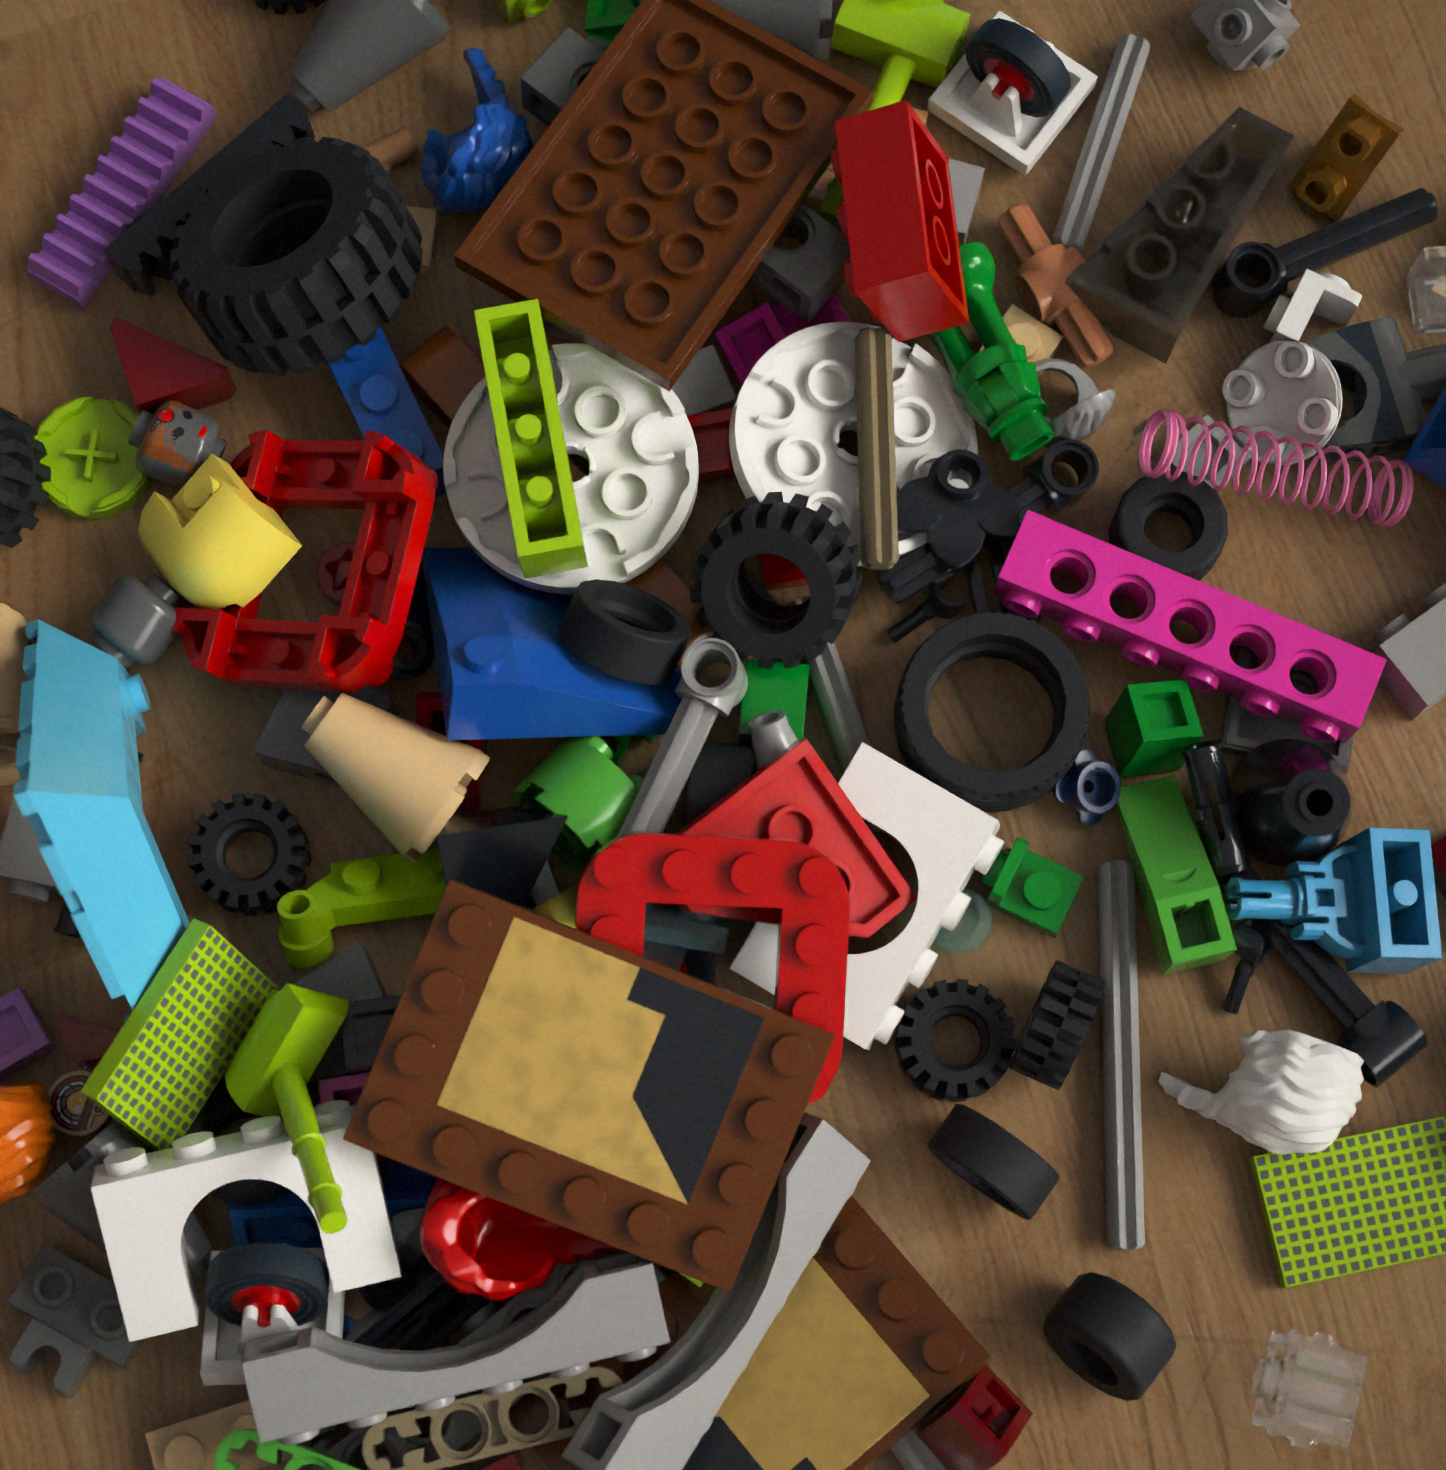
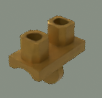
(1345, 158)

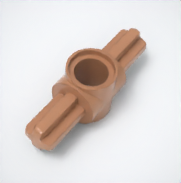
(1043, 287)

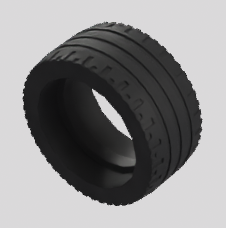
(1001, 638)

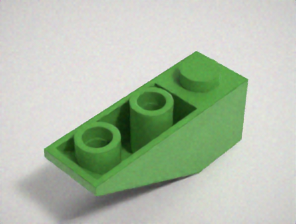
(1174, 877)

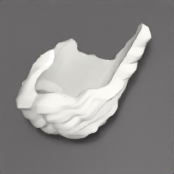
(1284, 1095)

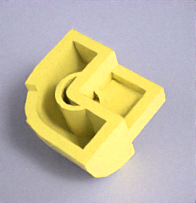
(215, 538)

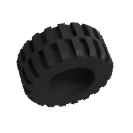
(296, 256)

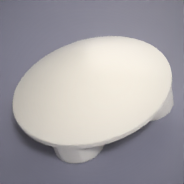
(1287, 392)

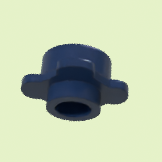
(1102, 792)

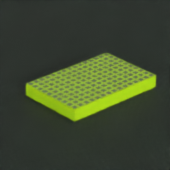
(179, 1038)
(1356, 1203)

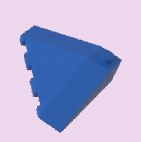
(510, 672)

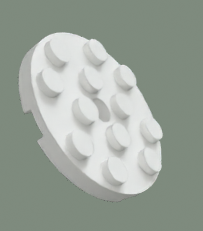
(805, 396)
(637, 480)

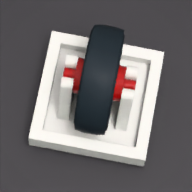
(1011, 92)
(260, 1294)

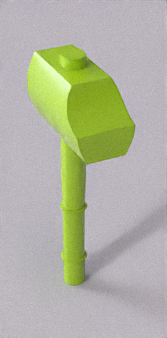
(906, 40)
(272, 1076)

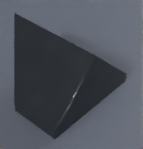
(499, 849)

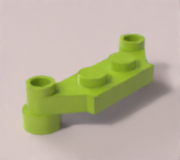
(357, 894)

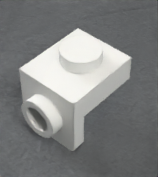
(1317, 294)

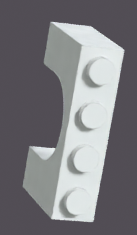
(946, 845)
(149, 1196)

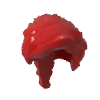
(494, 1246)

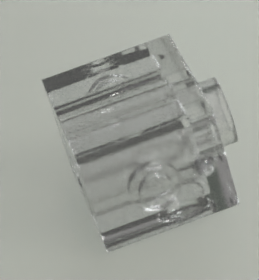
(1308, 1389)

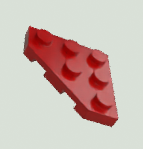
(803, 802)

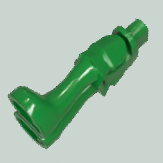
(997, 382)

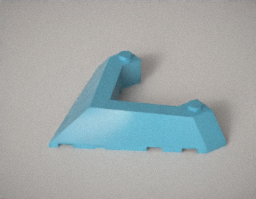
(88, 809)

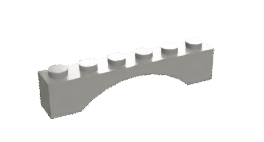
(319, 1380)
(671, 1404)

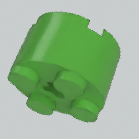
(588, 788)

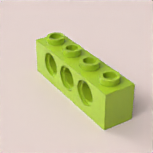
(530, 439)

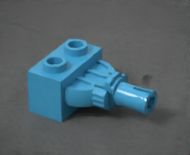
(1358, 901)

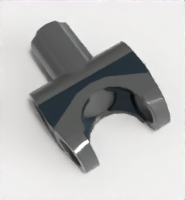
(1384, 386)

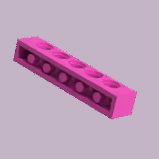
(1342, 671)

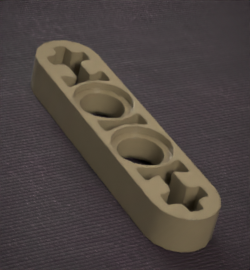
(493, 1413)

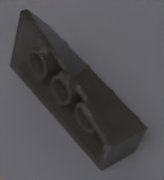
(1171, 250)

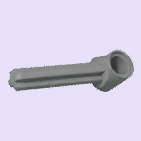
(686, 733)

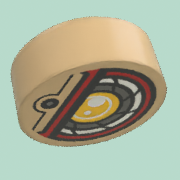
(73, 1111)

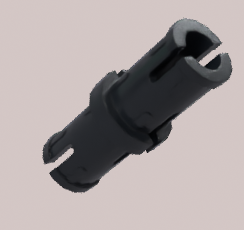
(1226, 849)

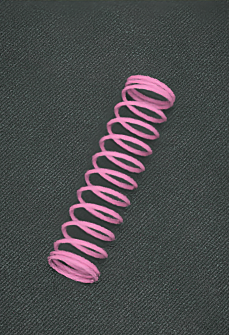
(1372, 497)

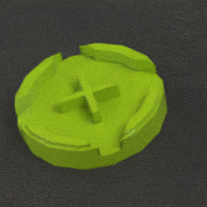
(91, 458)

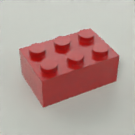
(899, 222)

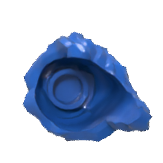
(477, 162)

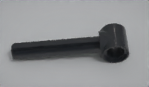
(1278, 266)
(1034, 493)
(1379, 1034)

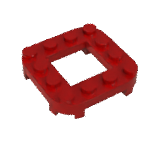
(361, 641)
(734, 873)

